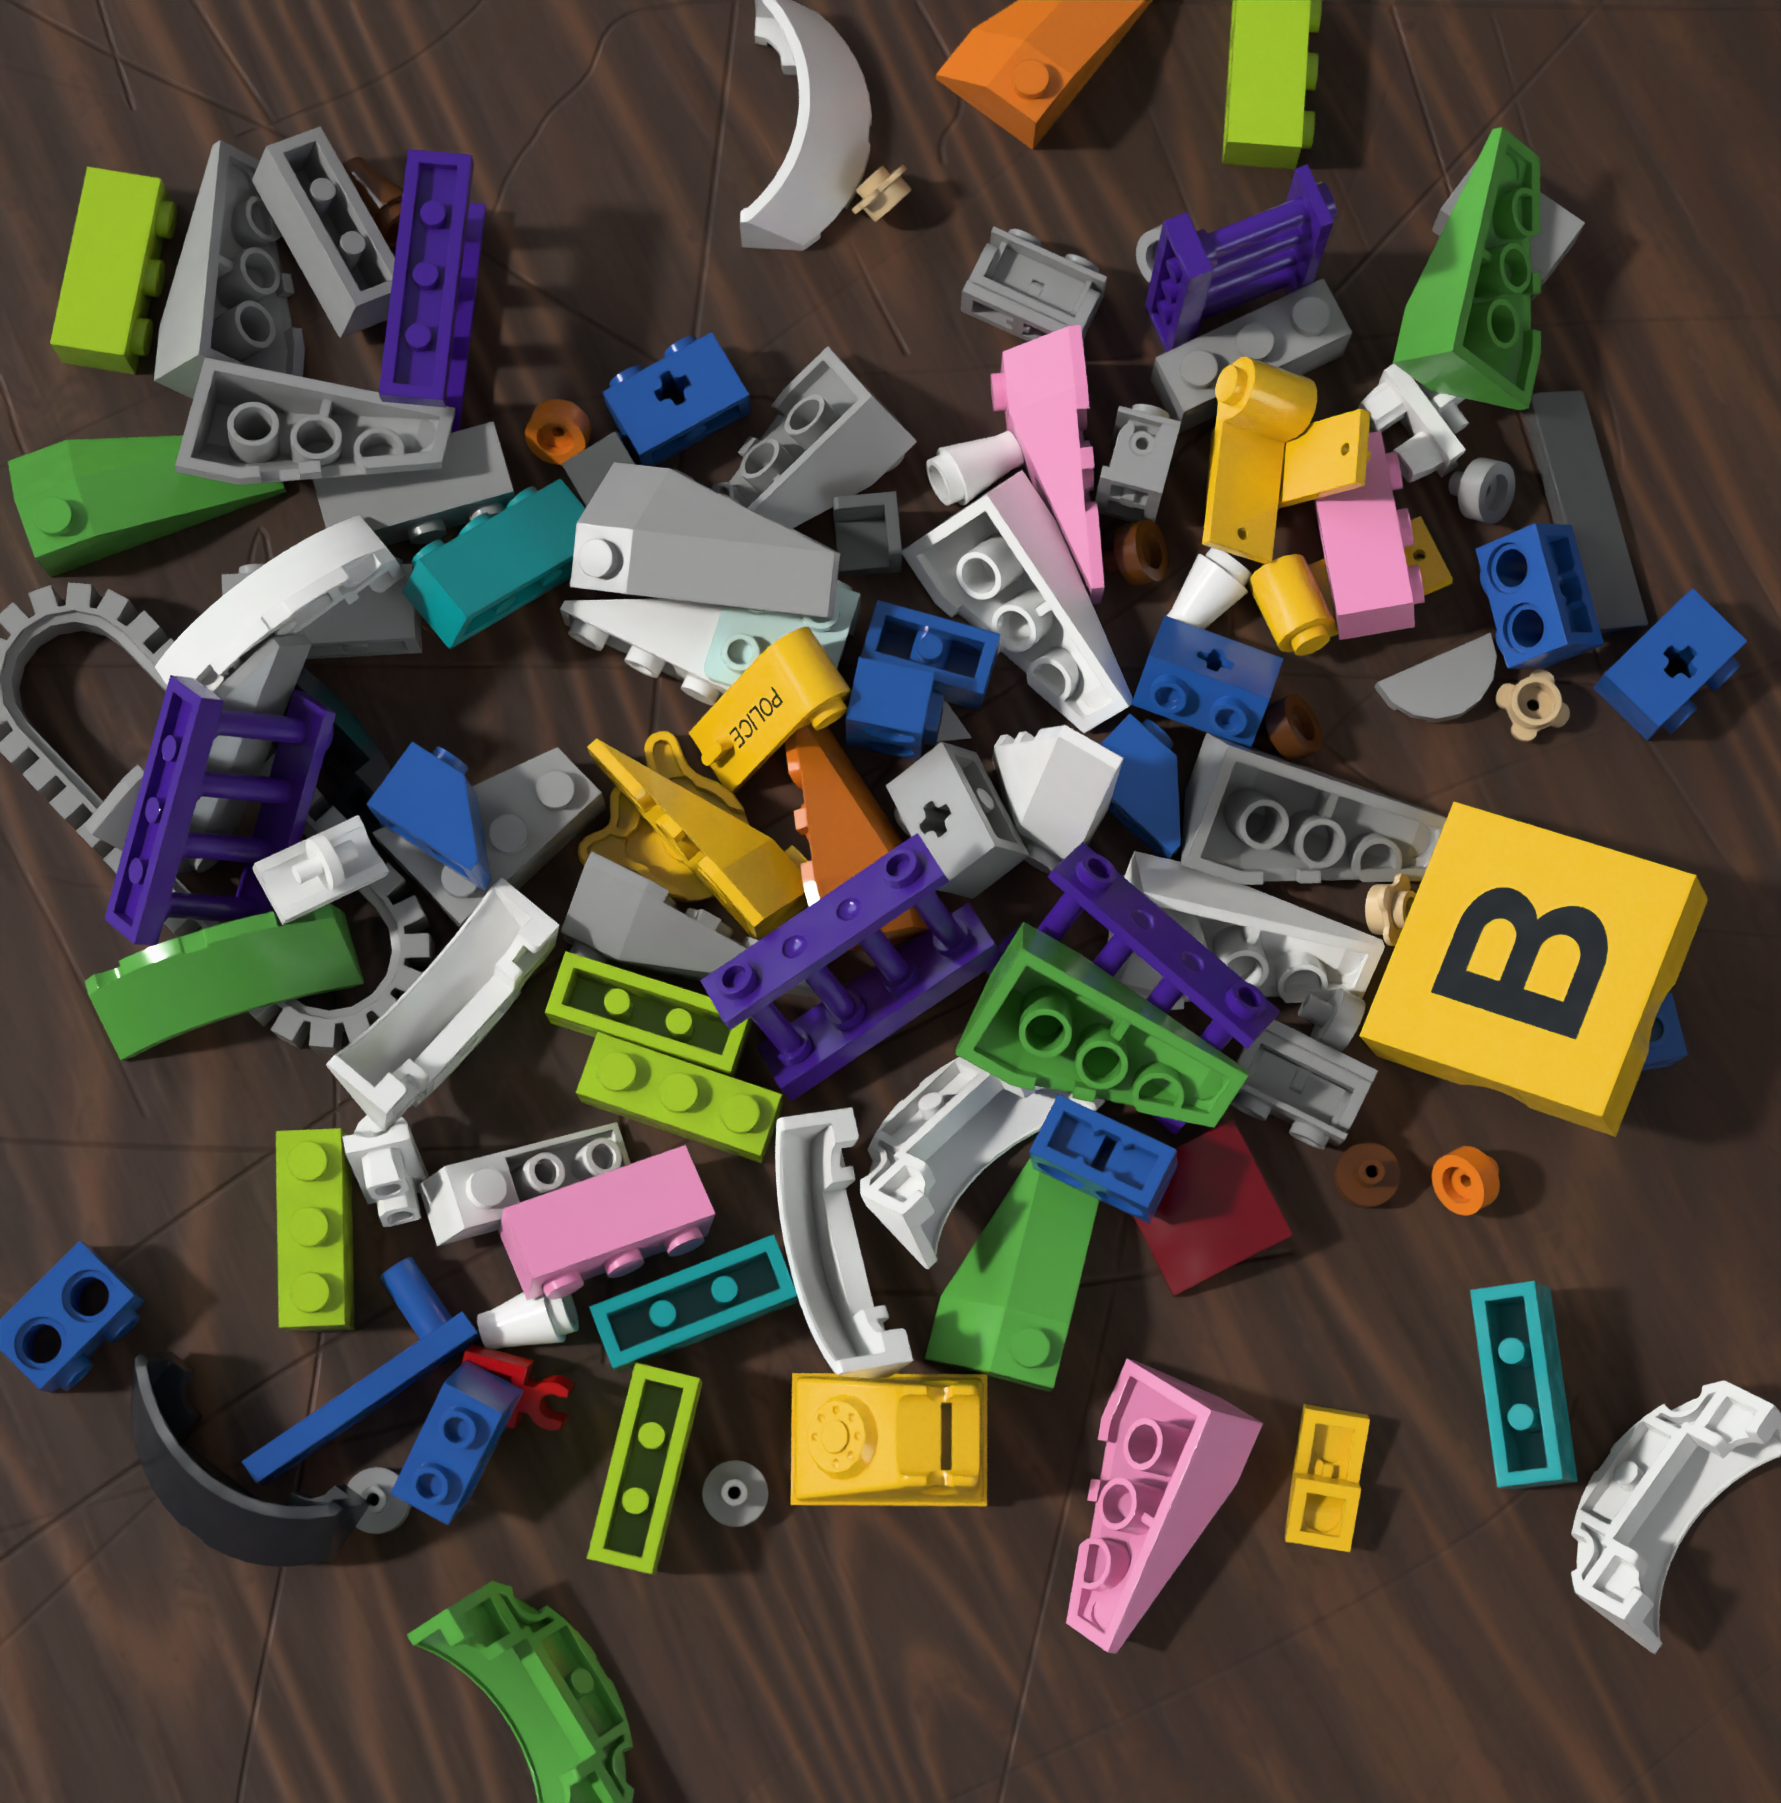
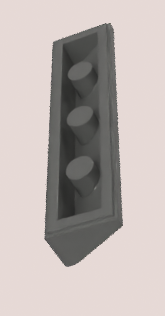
(1583, 498)

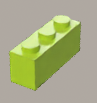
(1268, 82)
(113, 271)
(644, 1012)
(679, 1097)
(314, 1231)
(645, 1469)

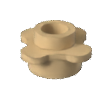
(881, 192)
(1536, 687)
(1388, 908)

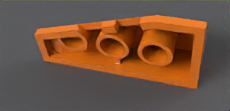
(1036, 59)
(840, 822)

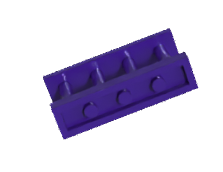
(1215, 271)
(433, 284)
(178, 779)
(1144, 928)
(877, 1001)

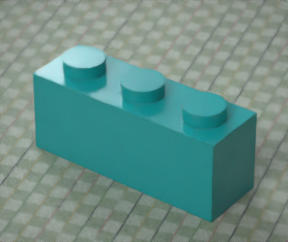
(496, 563)
(694, 1304)
(1523, 1386)

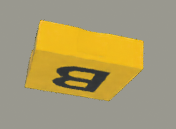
(1534, 966)

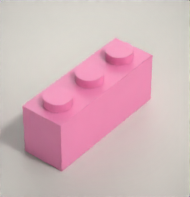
(1366, 553)
(606, 1224)

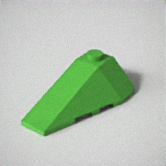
(1472, 305)
(113, 495)
(1080, 1031)
(1017, 1285)

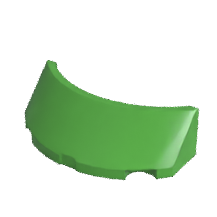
(222, 976)
(544, 1687)

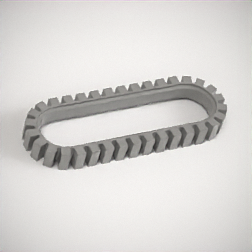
(76, 802)

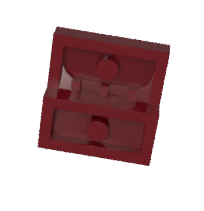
(1212, 1211)

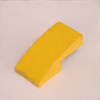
(1326, 1478)

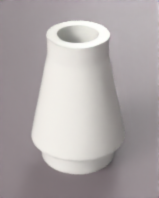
(971, 467)
(1210, 589)
(528, 1322)

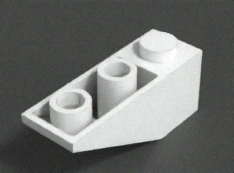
(654, 635)
(471, 1194)

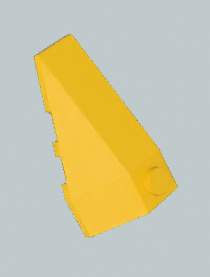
(731, 859)

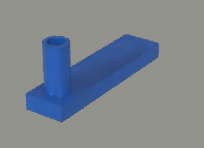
(439, 1342)

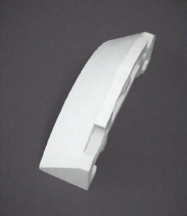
(830, 132)
(281, 600)
(447, 1007)
(940, 1144)
(826, 1249)
(1654, 1492)

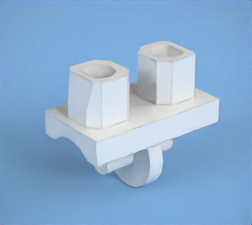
(1426, 415)
(319, 870)
(387, 1169)

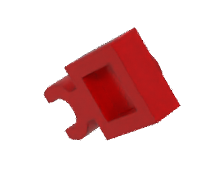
(517, 1372)

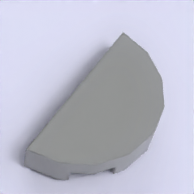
(1444, 684)

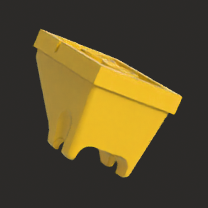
(889, 1440)

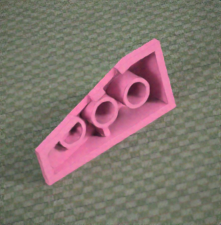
(1046, 411)
(1161, 1481)

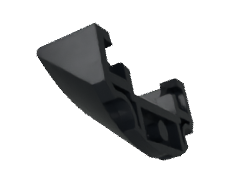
(210, 1500)

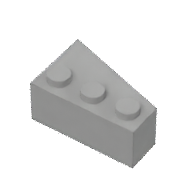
(525, 823)

